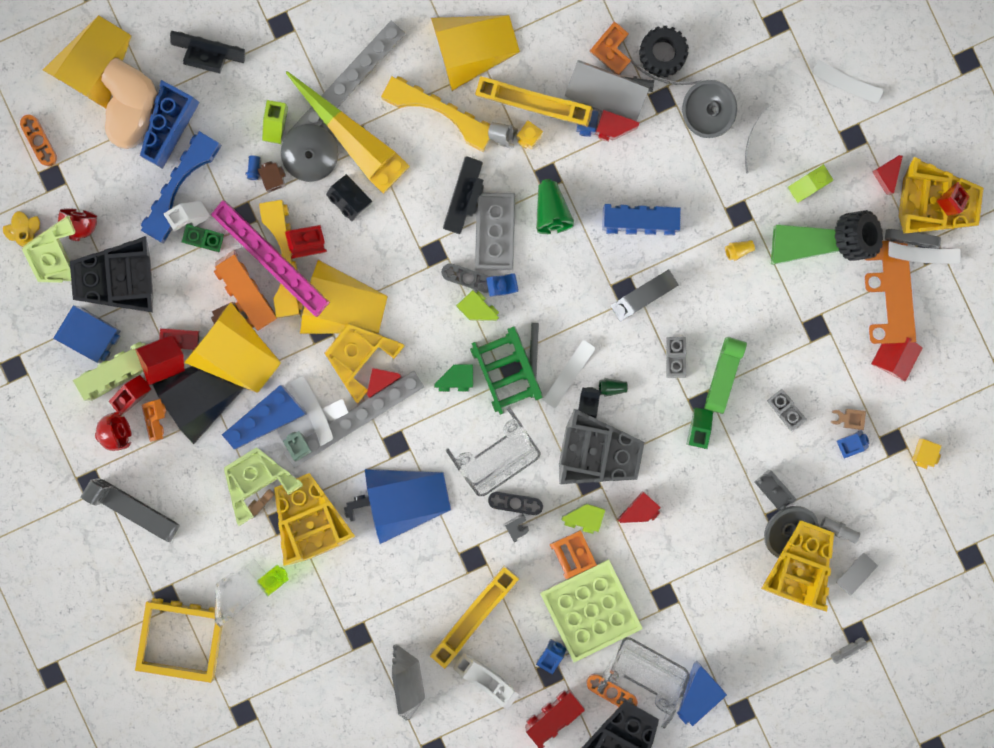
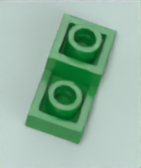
(202, 238)

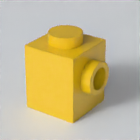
(529, 135)
(926, 454)

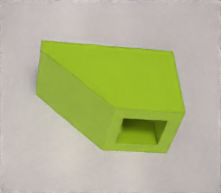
(274, 121)
(476, 309)
(585, 516)

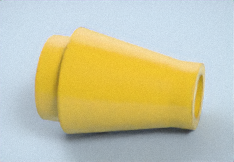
(739, 249)

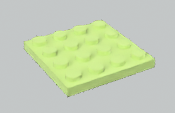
(591, 610)

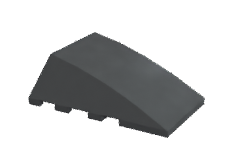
(597, 452)
(406, 682)

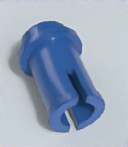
(253, 166)

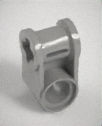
(502, 134)

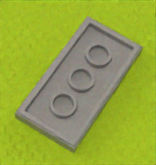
(606, 90)
(495, 231)

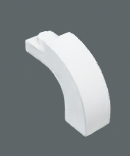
(486, 680)

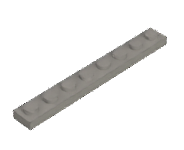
(356, 71)
(363, 414)

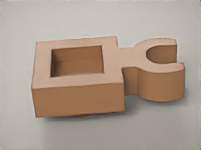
(852, 418)
(256, 506)

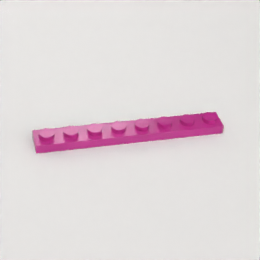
(270, 258)

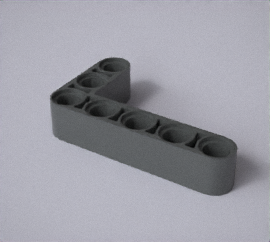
(102, 492)

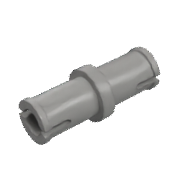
(840, 530)

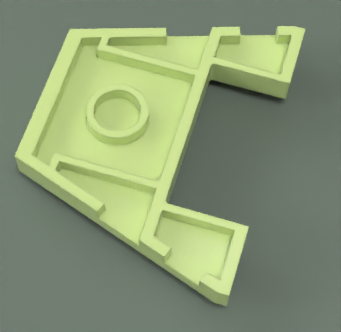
(47, 254)
(252, 474)

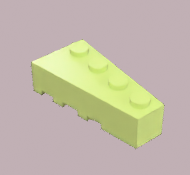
(109, 374)

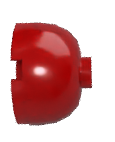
(83, 223)
(113, 432)

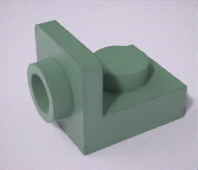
(297, 445)

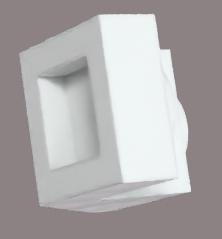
(186, 213)

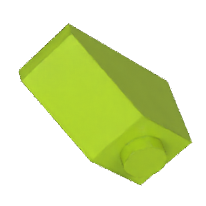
(810, 183)

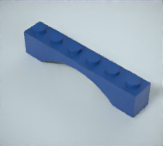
(201, 152)

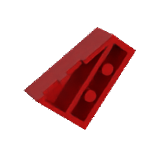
(553, 718)

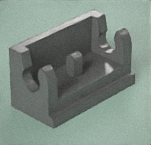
(775, 490)
(514, 530)

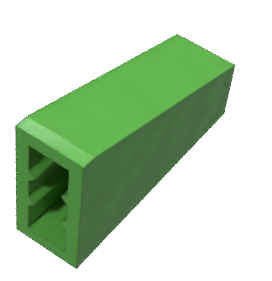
(797, 243)

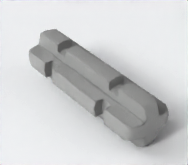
(848, 650)

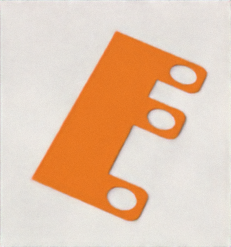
(899, 301)

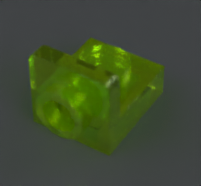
(273, 579)

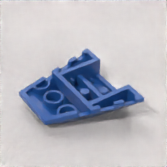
(404, 499)

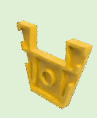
(352, 351)

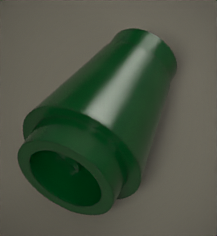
(612, 387)

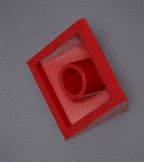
(897, 358)
(161, 359)

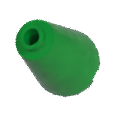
(552, 209)

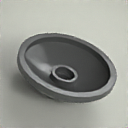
(698, 108)
(313, 139)
(775, 533)

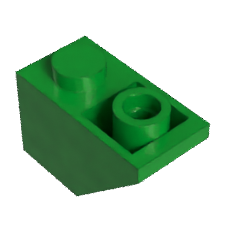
(458, 376)
(700, 428)

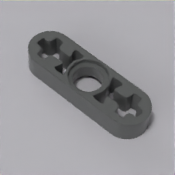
(916, 239)
(456, 269)

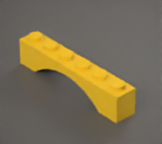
(403, 95)
(534, 101)
(274, 218)
(474, 616)

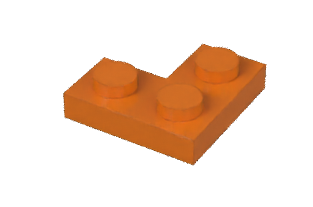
(606, 49)
(153, 412)

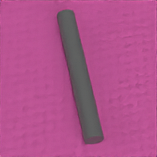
(534, 346)

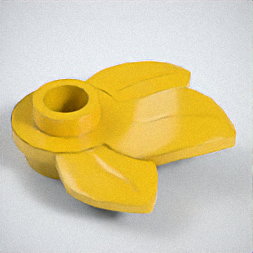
(20, 226)

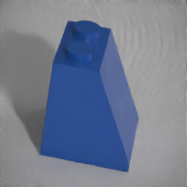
(87, 334)
(700, 695)

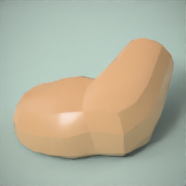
(130, 106)

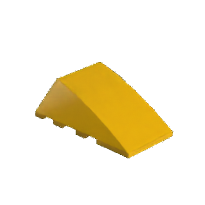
(474, 45)
(87, 57)
(919, 193)
(349, 303)
(235, 352)
(308, 522)
(803, 567)

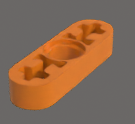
(40, 155)
(626, 695)

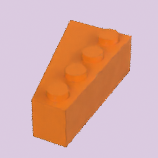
(244, 290)

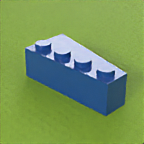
(167, 124)
(641, 219)
(268, 415)

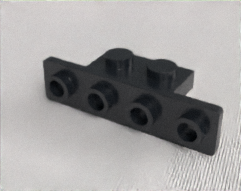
(206, 53)
(465, 195)

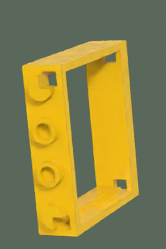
(174, 671)

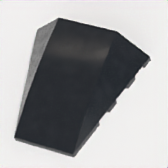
(115, 277)
(195, 399)
(625, 729)

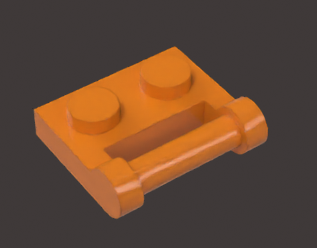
(579, 551)

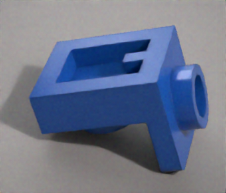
(591, 129)
(502, 285)
(853, 444)
(551, 656)

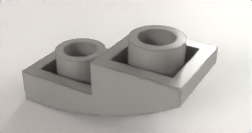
(675, 357)
(786, 410)
(857, 574)

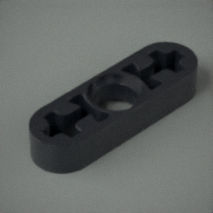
(502, 496)

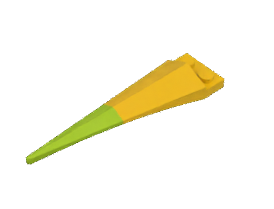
(372, 156)

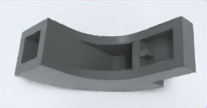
(644, 295)

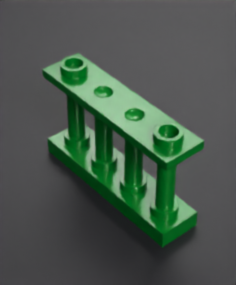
(519, 355)

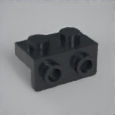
(348, 197)

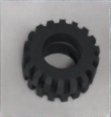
(663, 35)
(858, 235)

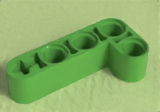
(724, 374)

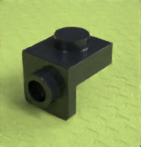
(589, 401)
(359, 501)

